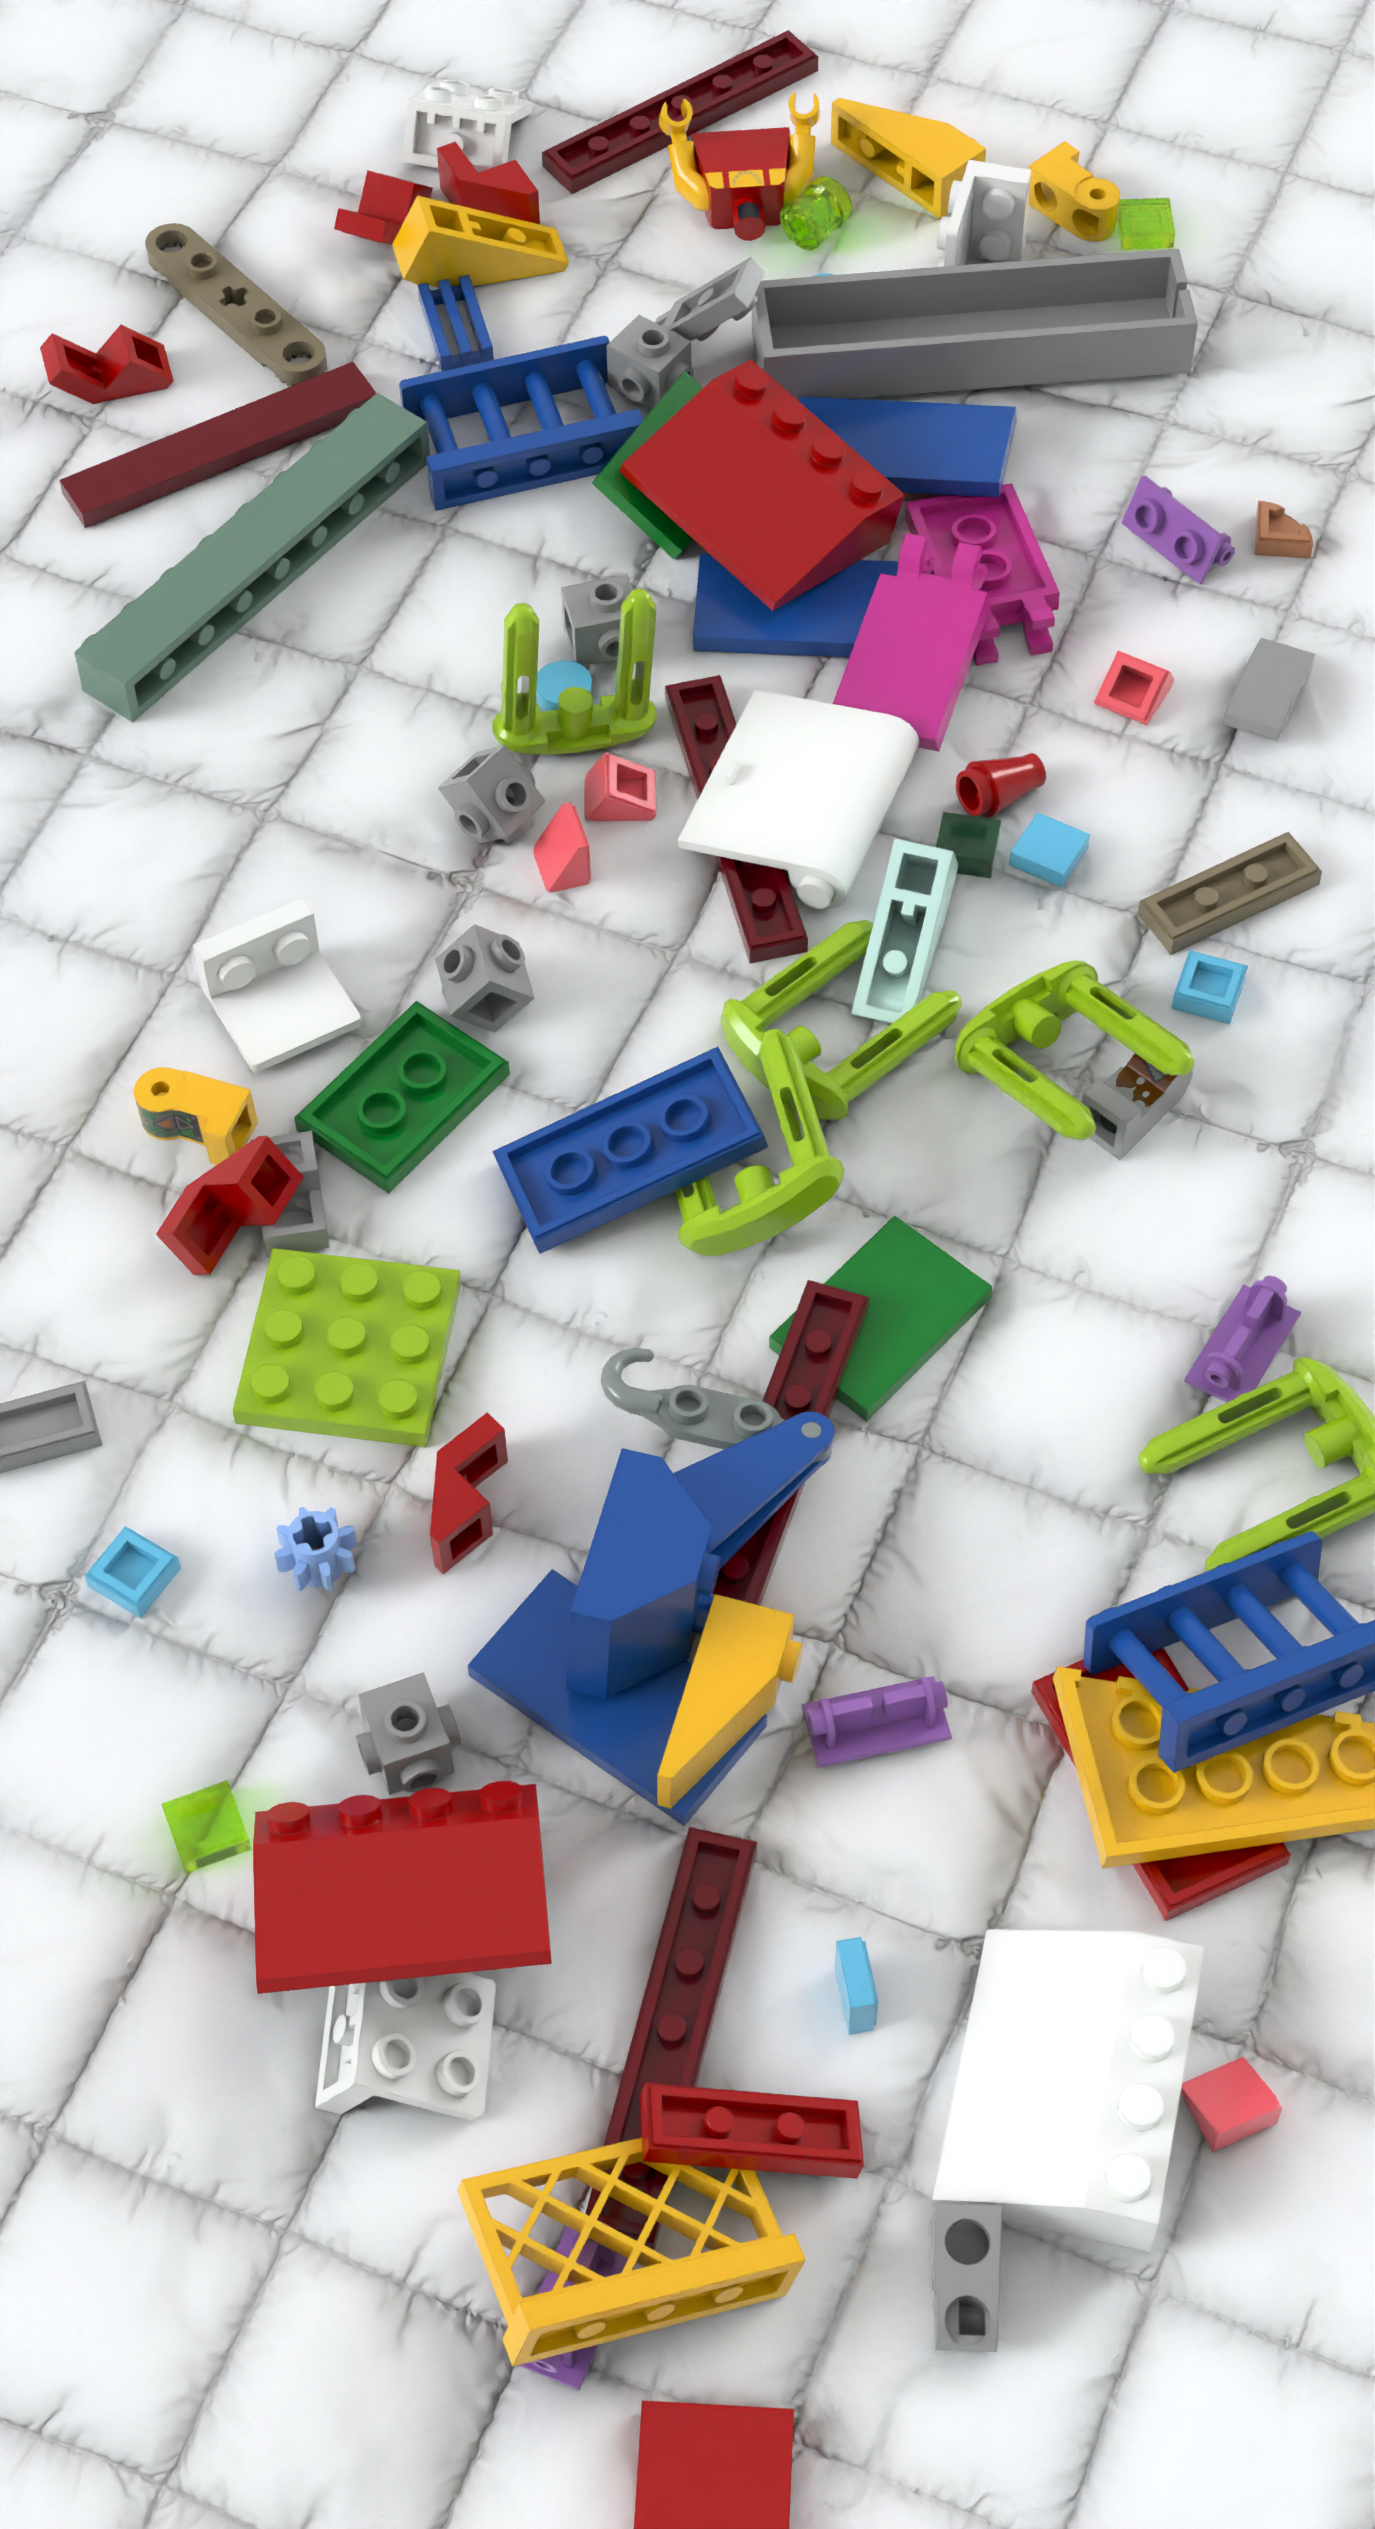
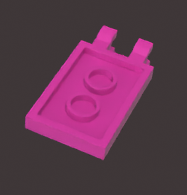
(1017, 571)
(918, 640)

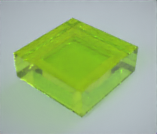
(1145, 223)
(206, 1826)

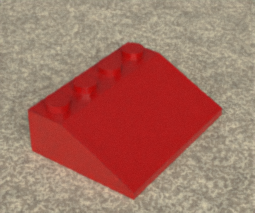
(765, 486)
(399, 1887)

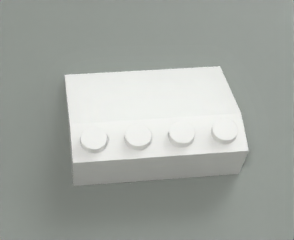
(1072, 2081)

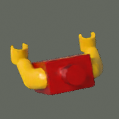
(742, 174)

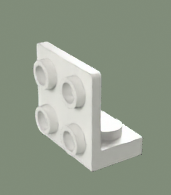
(471, 119)
(986, 215)
(274, 986)
(409, 2044)

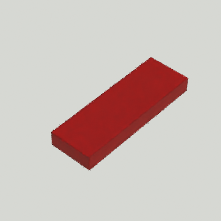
(751, 2131)

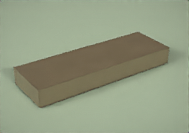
(1229, 892)

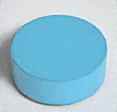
(557, 677)

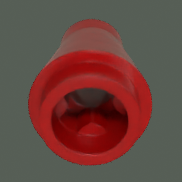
(996, 783)

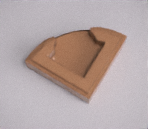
(1280, 534)

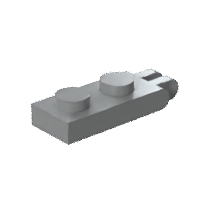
(715, 302)

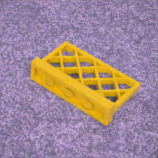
(637, 2299)

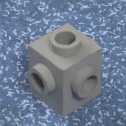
(647, 360)
(593, 618)
(493, 796)
(484, 978)
(407, 1735)

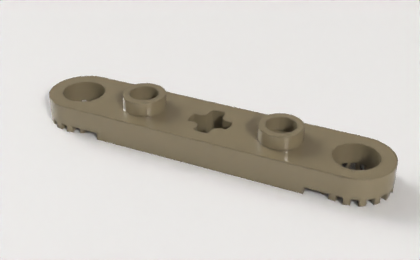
(213, 282)

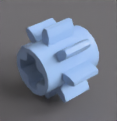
(312, 1531)

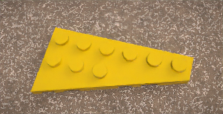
(1269, 1791)

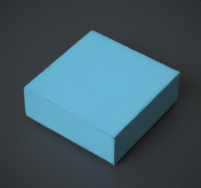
(1049, 849)
(1209, 987)
(132, 1572)
(856, 1985)

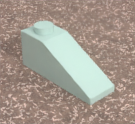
(905, 930)

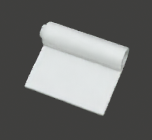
(802, 791)

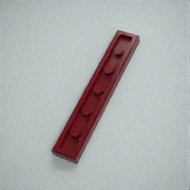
(712, 96)
(216, 445)
(757, 893)
(801, 1382)
(679, 2000)

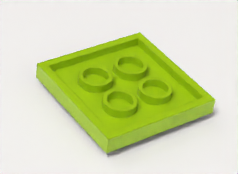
(348, 1347)

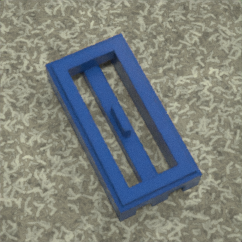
(448, 296)

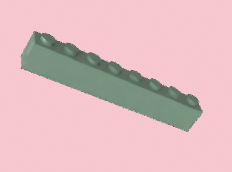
(252, 557)

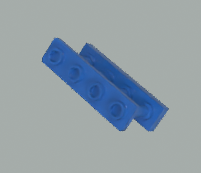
(526, 460)
(1249, 1700)

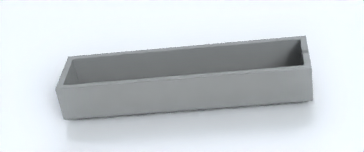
(976, 325)

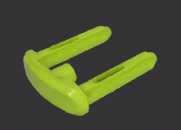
(577, 722)
(1036, 1013)
(831, 1092)
(764, 1206)
(1346, 1433)

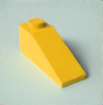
(905, 150)
(458, 241)
(729, 1689)

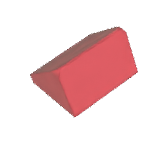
(1134, 688)
(619, 791)
(563, 852)
(1230, 2103)

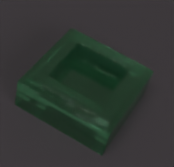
(972, 841)

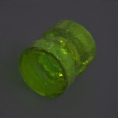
(810, 218)

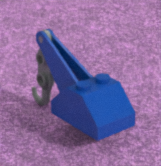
(672, 1532)

